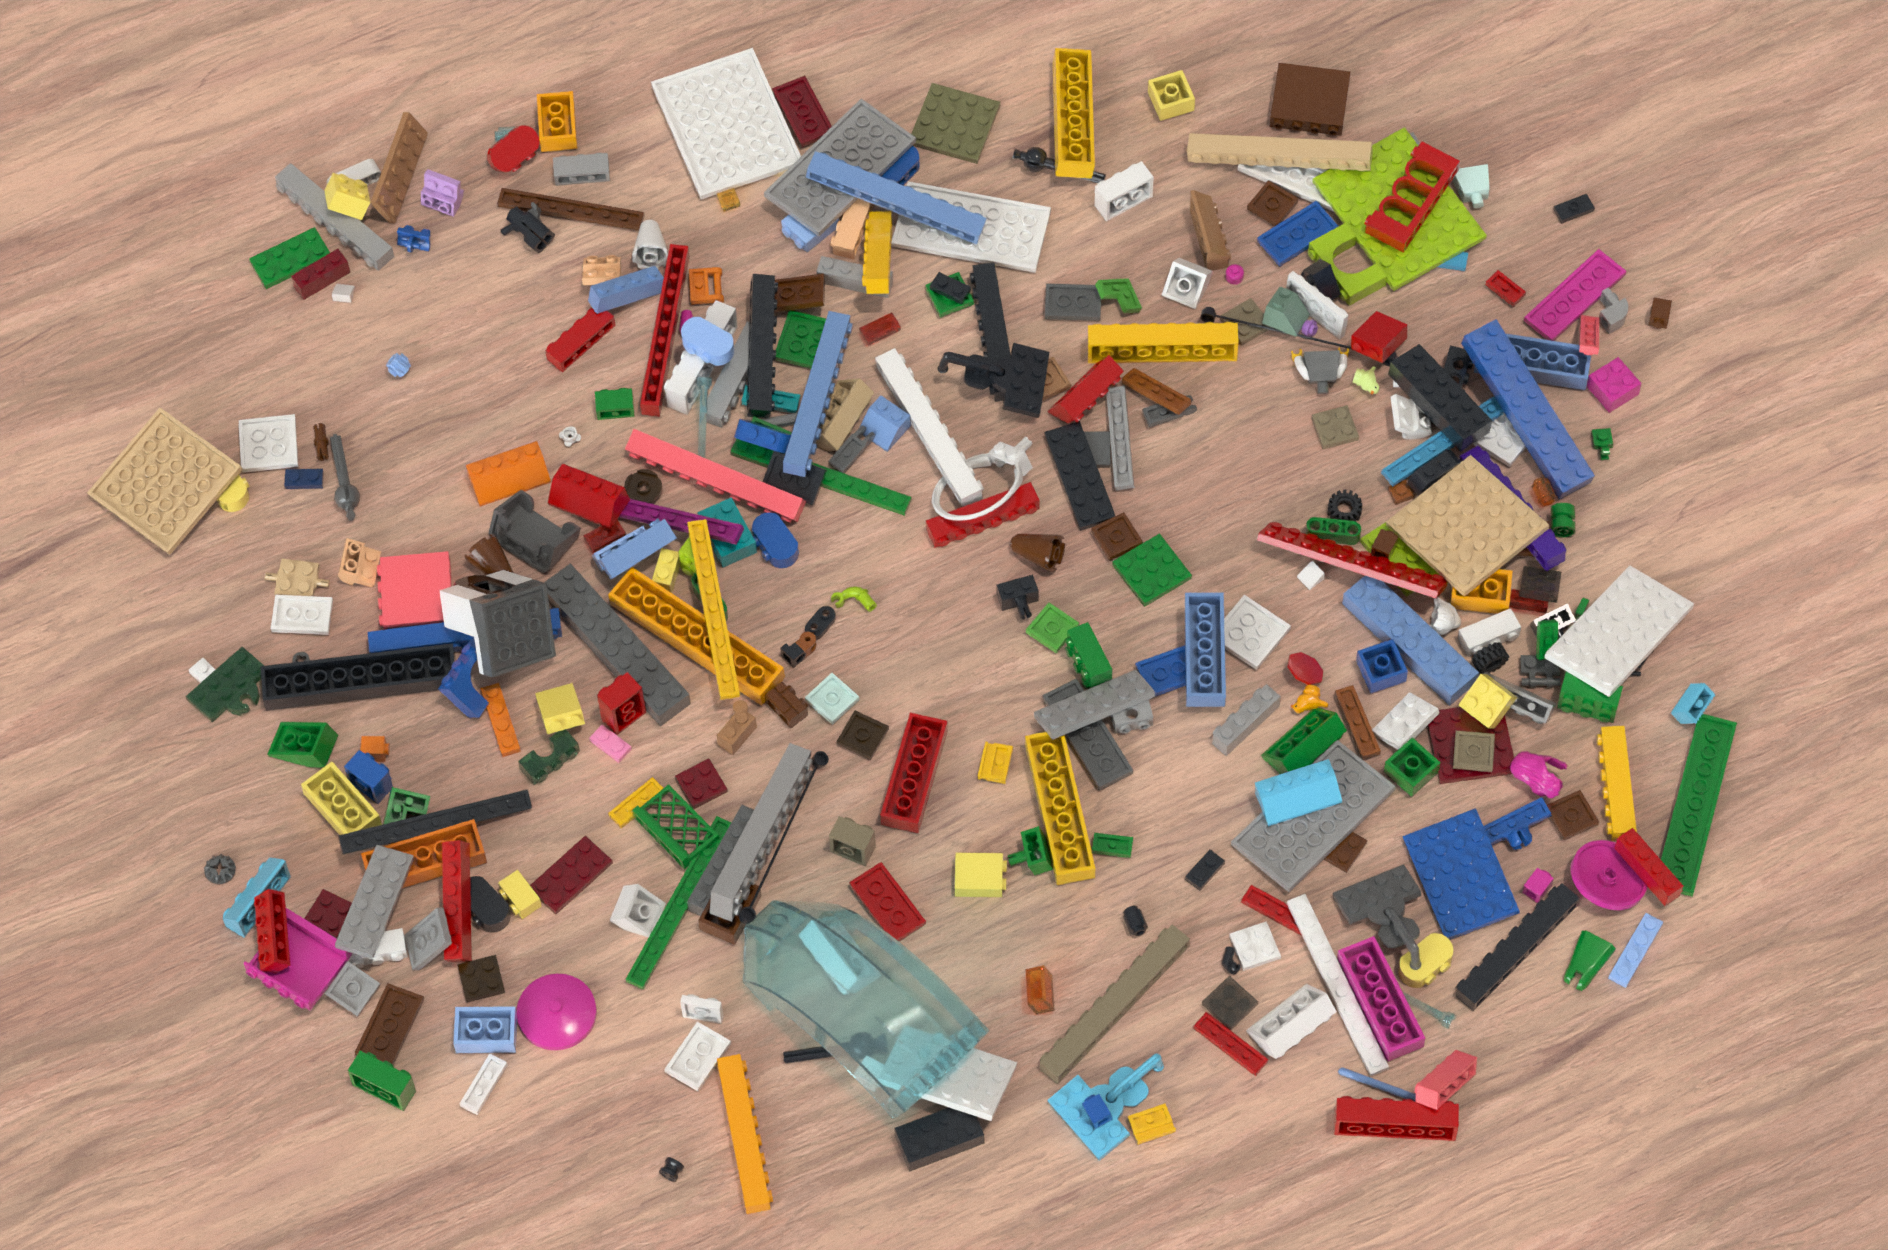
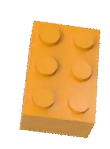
(557, 121)
(1487, 597)

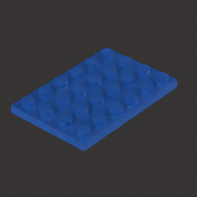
(1461, 874)

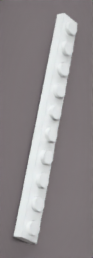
(1337, 985)

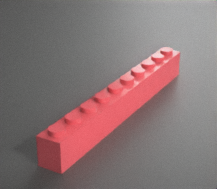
(715, 475)

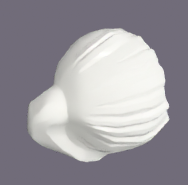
(1444, 617)

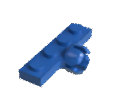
(1515, 825)

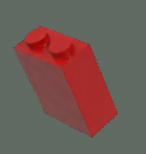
(1379, 336)

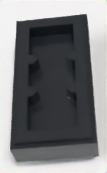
(1573, 208)

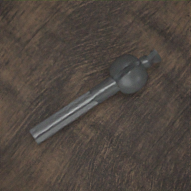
(346, 495)

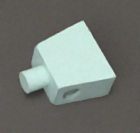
(1473, 184)

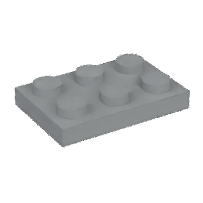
(428, 939)

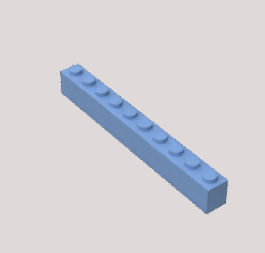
(896, 197)
(817, 393)

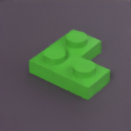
(1122, 291)

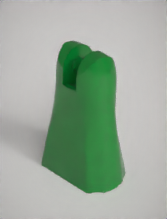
(1588, 958)

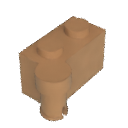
(737, 728)

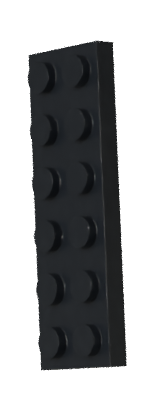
(1079, 475)

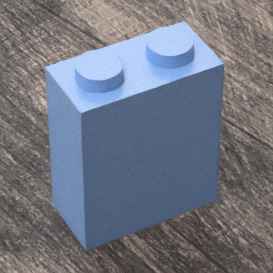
(801, 235)

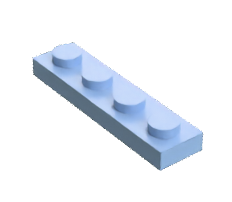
(1635, 950)

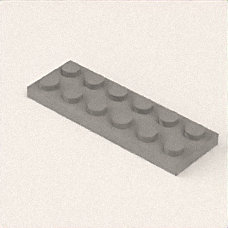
(1094, 704)
(374, 901)

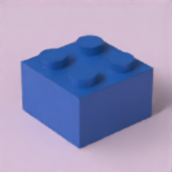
(1381, 666)
(369, 776)

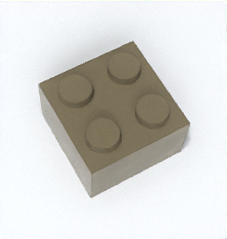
(852, 840)

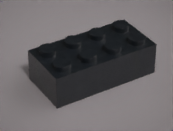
(938, 1137)

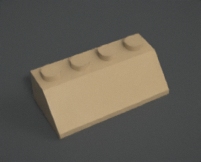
(845, 409)

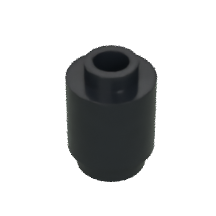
(1135, 920)

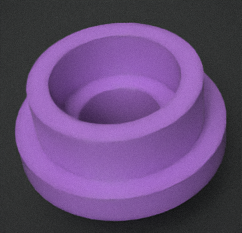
(1309, 328)

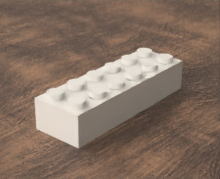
(682, 387)

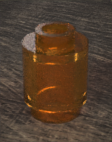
(1543, 491)

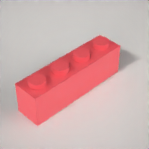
(1446, 1079)

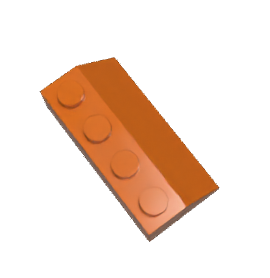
(508, 473)

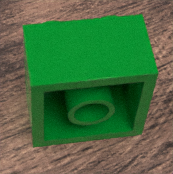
(1412, 767)

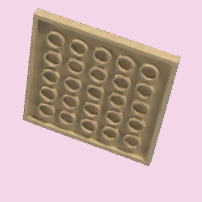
(165, 481)
(1467, 525)

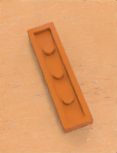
(500, 720)

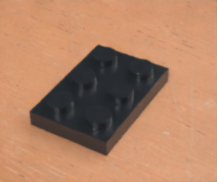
(803, 487)

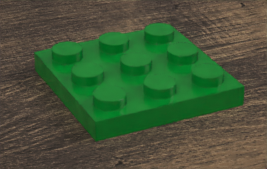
(799, 339)
(1152, 570)

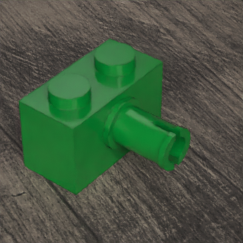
(1034, 852)

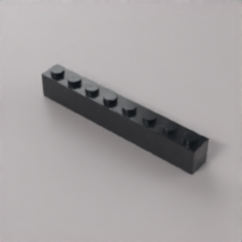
(991, 316)
(761, 346)
(1517, 947)

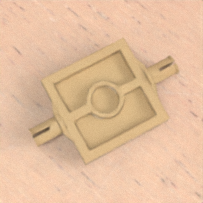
(297, 578)

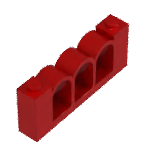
(1424, 158)

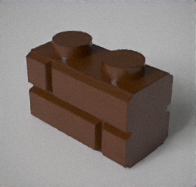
(787, 704)

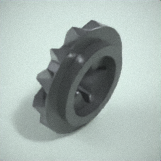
(225, 874)

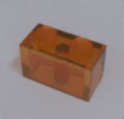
(1040, 989)

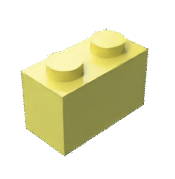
(667, 569)
(519, 895)

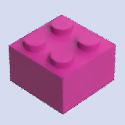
(1613, 384)

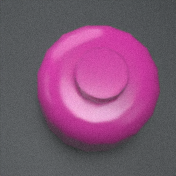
(1234, 274)

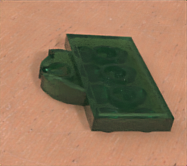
(228, 686)

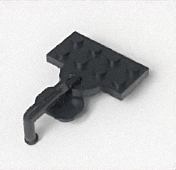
(1019, 377)

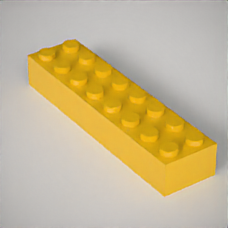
(1073, 113)
(1163, 342)
(1060, 808)

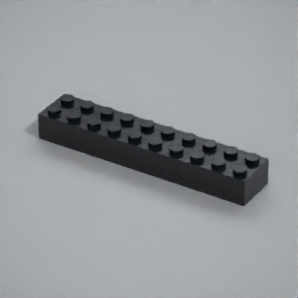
(356, 677)

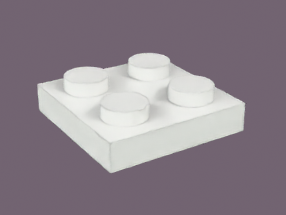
(1254, 946)
(701, 1009)

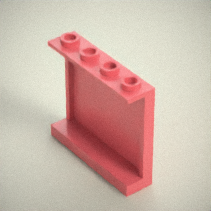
(412, 588)

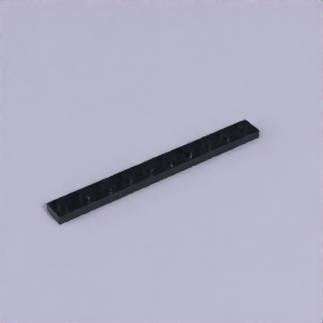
(434, 821)

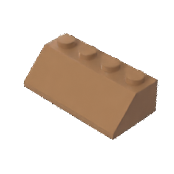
(1208, 231)

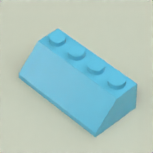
(1298, 792)
(242, 916)

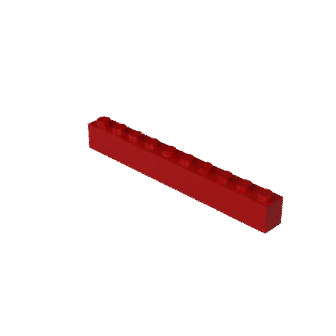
(664, 330)

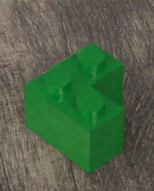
(404, 802)

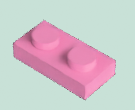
(610, 743)

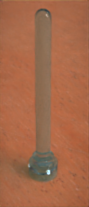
(704, 385)
(1444, 1017)

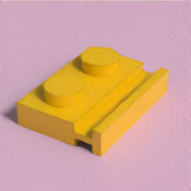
(995, 762)
(1151, 1123)

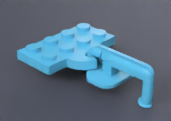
(1124, 1089)

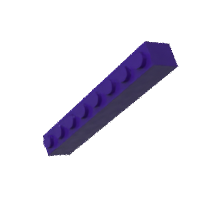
(1546, 547)

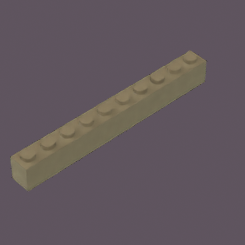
(1114, 1004)

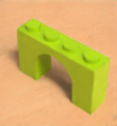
(1352, 286)

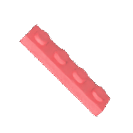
(1589, 335)

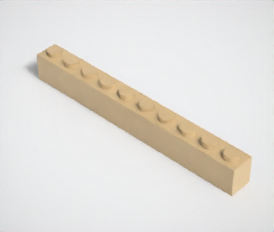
(1280, 152)

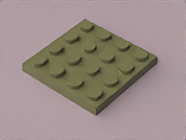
(955, 123)

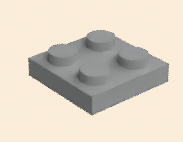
(352, 988)

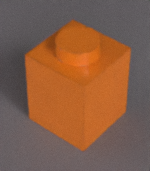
(376, 747)

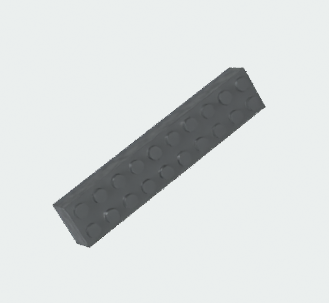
(615, 643)

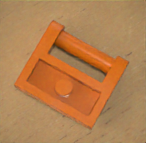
(699, 285)

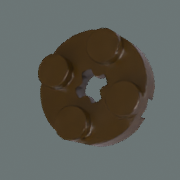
(637, 480)

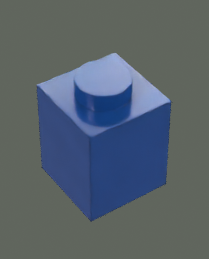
(1097, 1110)

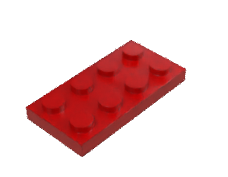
(887, 902)

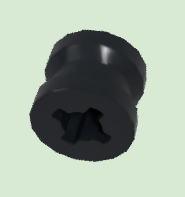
(671, 1169)

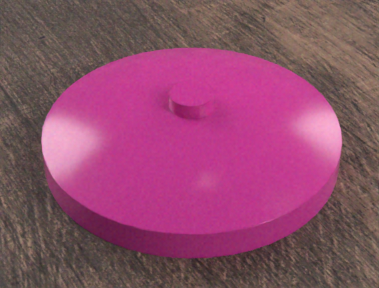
(1606, 877)
(556, 1011)

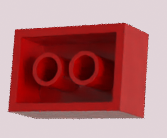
(621, 703)

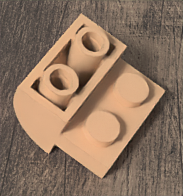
(600, 269)
(358, 563)

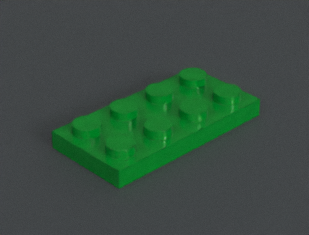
(288, 257)

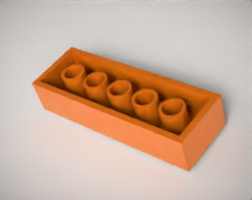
(428, 851)

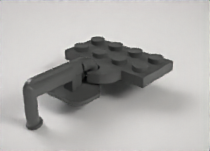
(1383, 902)

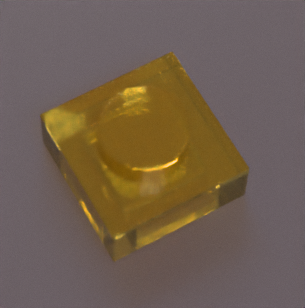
(728, 199)

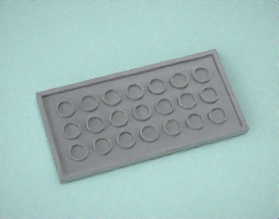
(860, 139)
(1298, 845)

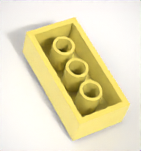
(339, 801)

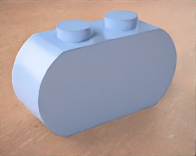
(707, 341)

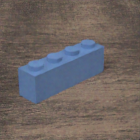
(625, 289)
(637, 549)

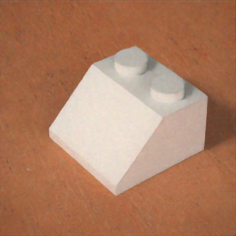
(1186, 282)
(637, 910)

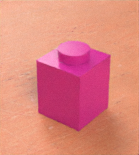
(1538, 885)

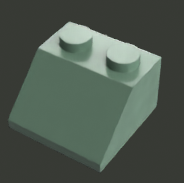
(1286, 312)

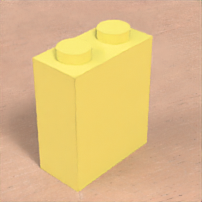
(560, 708)
(979, 874)

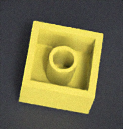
(1171, 95)
(347, 196)
(1487, 701)

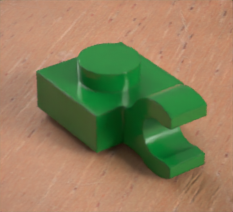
(1602, 440)

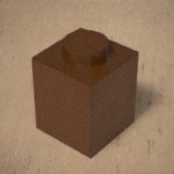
(1660, 313)
(1385, 544)

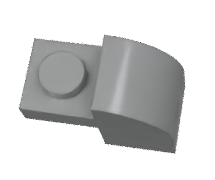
(1615, 313)

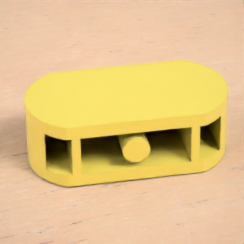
(235, 495)
(1435, 957)

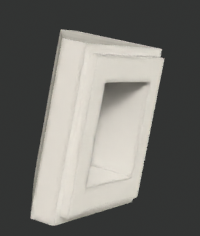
(343, 293)
(1311, 575)

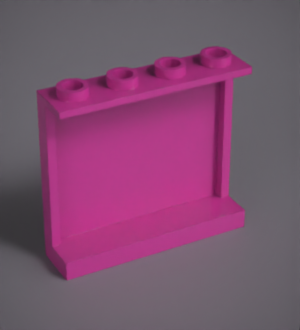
(312, 961)

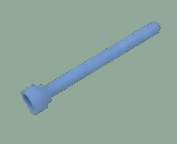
(1377, 1084)

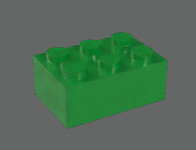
(1087, 656)
(1587, 701)
(382, 1080)

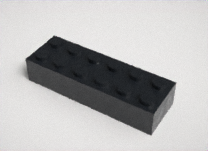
(1440, 397)

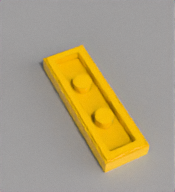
(623, 814)

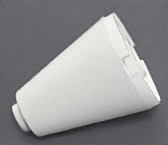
(650, 246)

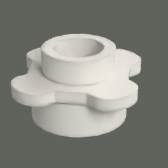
(569, 431)

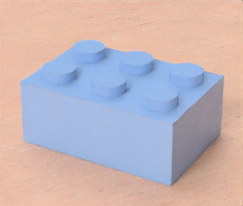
(485, 1029)

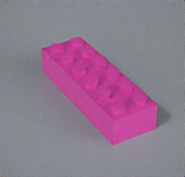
(1381, 998)

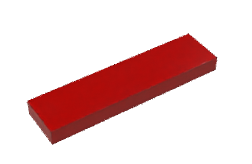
(1270, 907)
(1230, 1043)

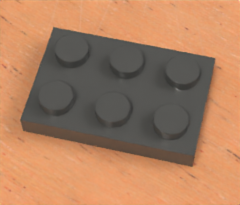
(1072, 302)

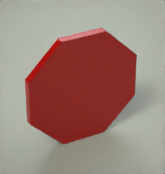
(1305, 668)

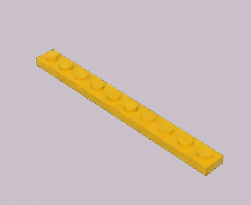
(713, 609)

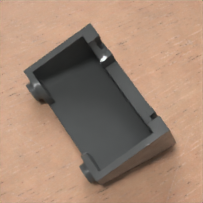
(530, 534)

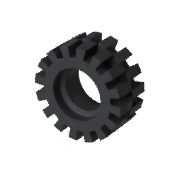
(1348, 498)
(1490, 658)

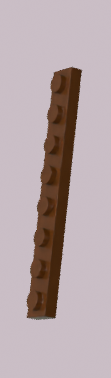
(572, 209)

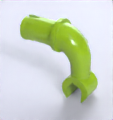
(858, 593)

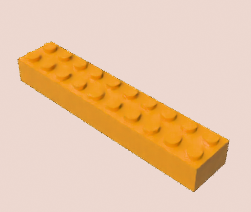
(687, 632)

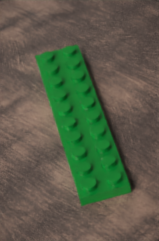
(1697, 799)

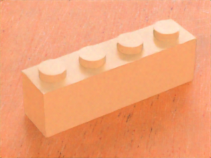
(851, 229)

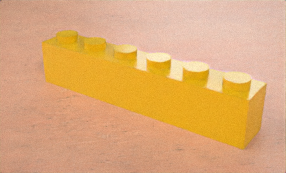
(877, 252)
(1617, 781)

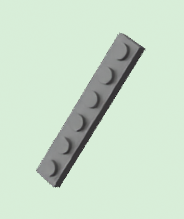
(1120, 438)

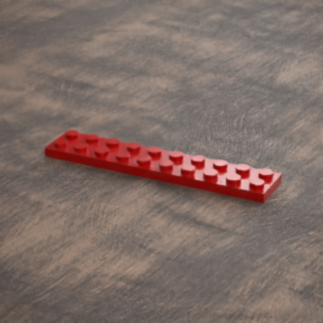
(1353, 560)

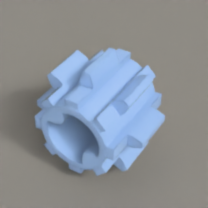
(398, 365)

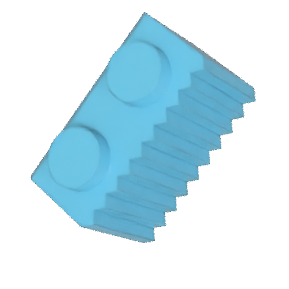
(1693, 703)

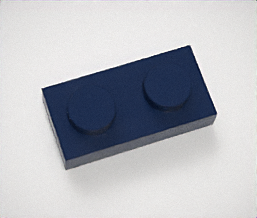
(304, 478)

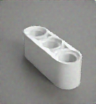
(365, 171)

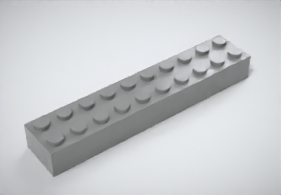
(760, 832)

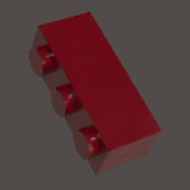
(320, 274)

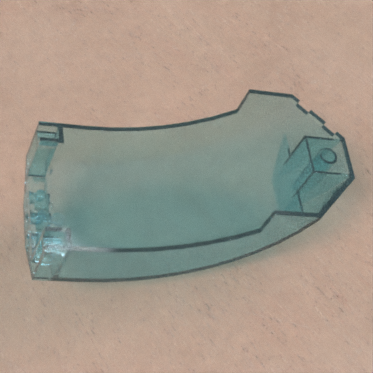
(859, 997)

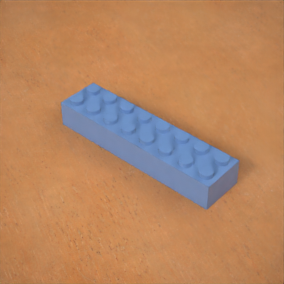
(1416, 641)

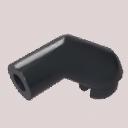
(1228, 962)

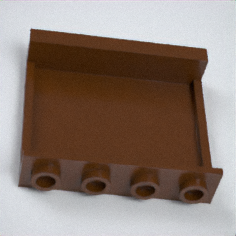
(1310, 99)

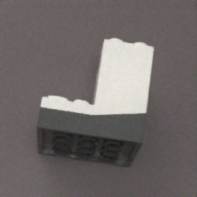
(506, 618)

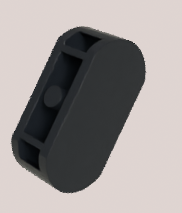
(1433, 471)
(487, 906)

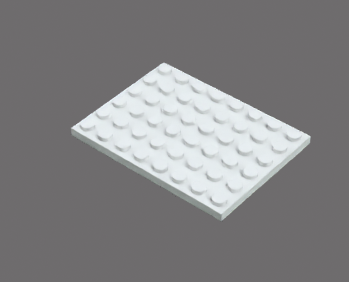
(726, 123)

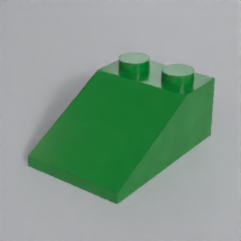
(303, 743)

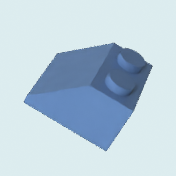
(886, 422)

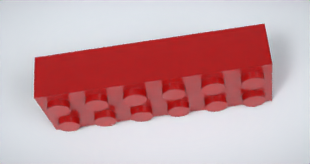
(914, 773)
(1395, 1119)

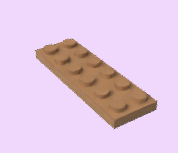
(399, 167)

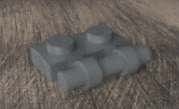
(1532, 667)

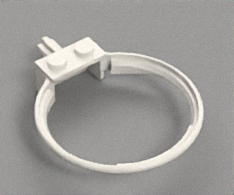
(1000, 454)

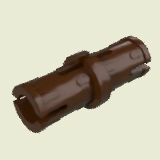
(321, 441)

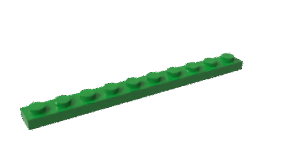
(833, 480)
(674, 912)

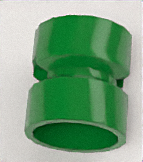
(1562, 519)

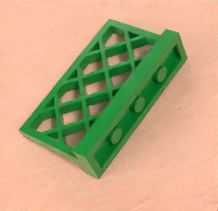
(660, 833)

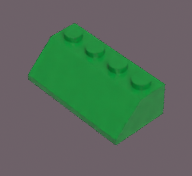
(1305, 741)

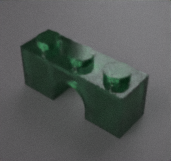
(538, 768)

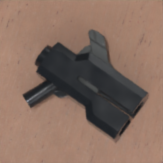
(528, 223)

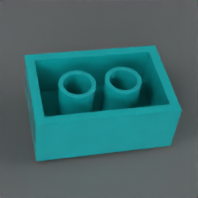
(727, 552)

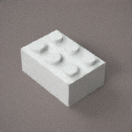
(1123, 191)

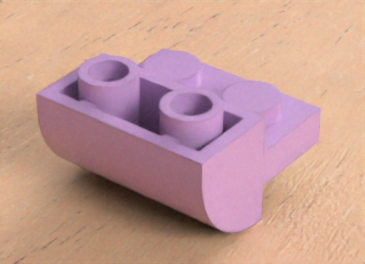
(441, 193)

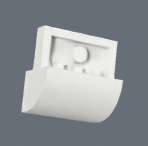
(1409, 418)

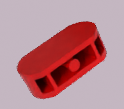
(513, 149)

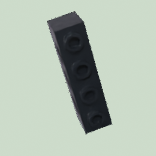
(1458, 358)

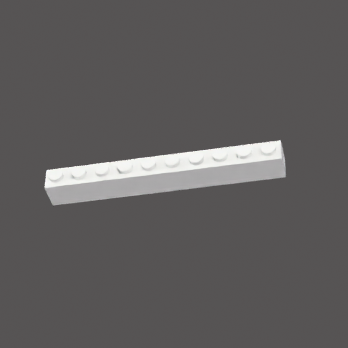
(929, 428)

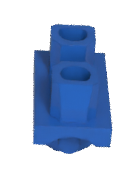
(413, 239)

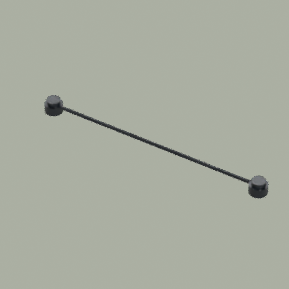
(1208, 315)
(748, 914)

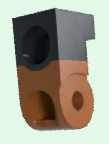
(800, 649)

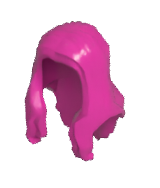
(1533, 771)

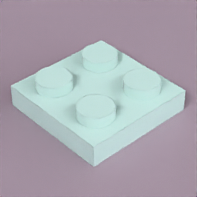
(832, 698)

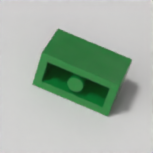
(614, 403)

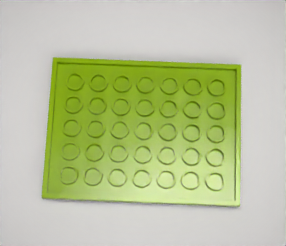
(1357, 194)

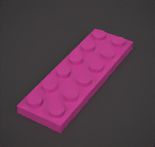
(1574, 295)

